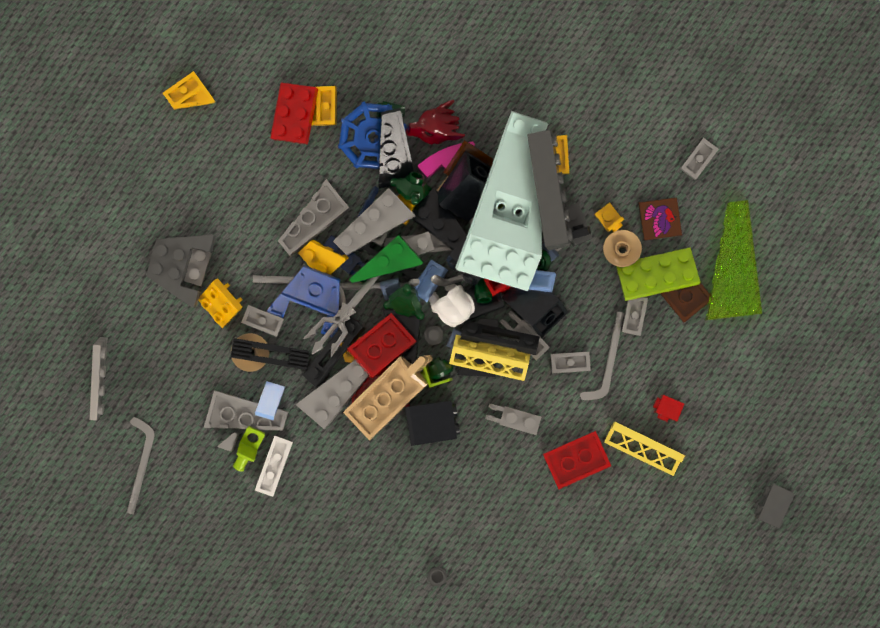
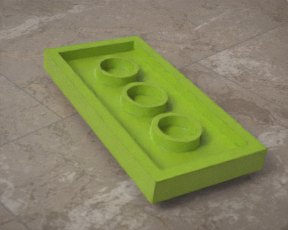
(658, 274)

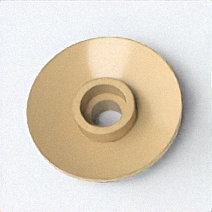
(618, 240)
(247, 365)

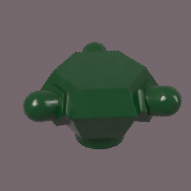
(412, 187)
(405, 302)

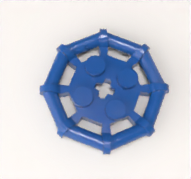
(361, 132)

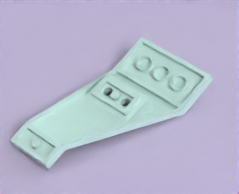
(499, 242)

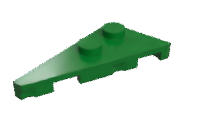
(392, 258)

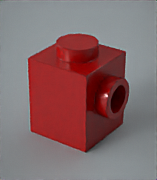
(667, 408)

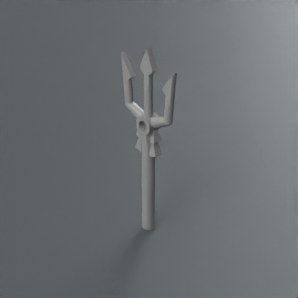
(339, 319)

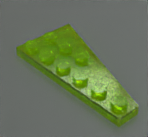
(735, 274)

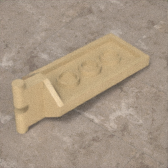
(387, 395)

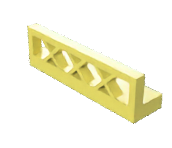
(490, 354)
(651, 444)

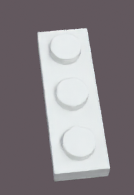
(273, 466)

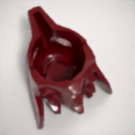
(436, 122)

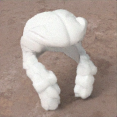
(453, 307)

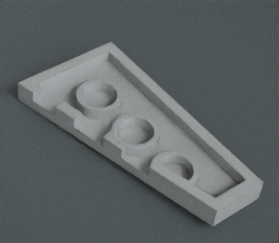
(318, 215)
(380, 217)
(97, 378)
(333, 395)
(239, 413)

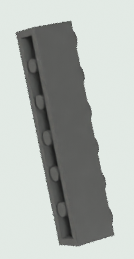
(549, 190)

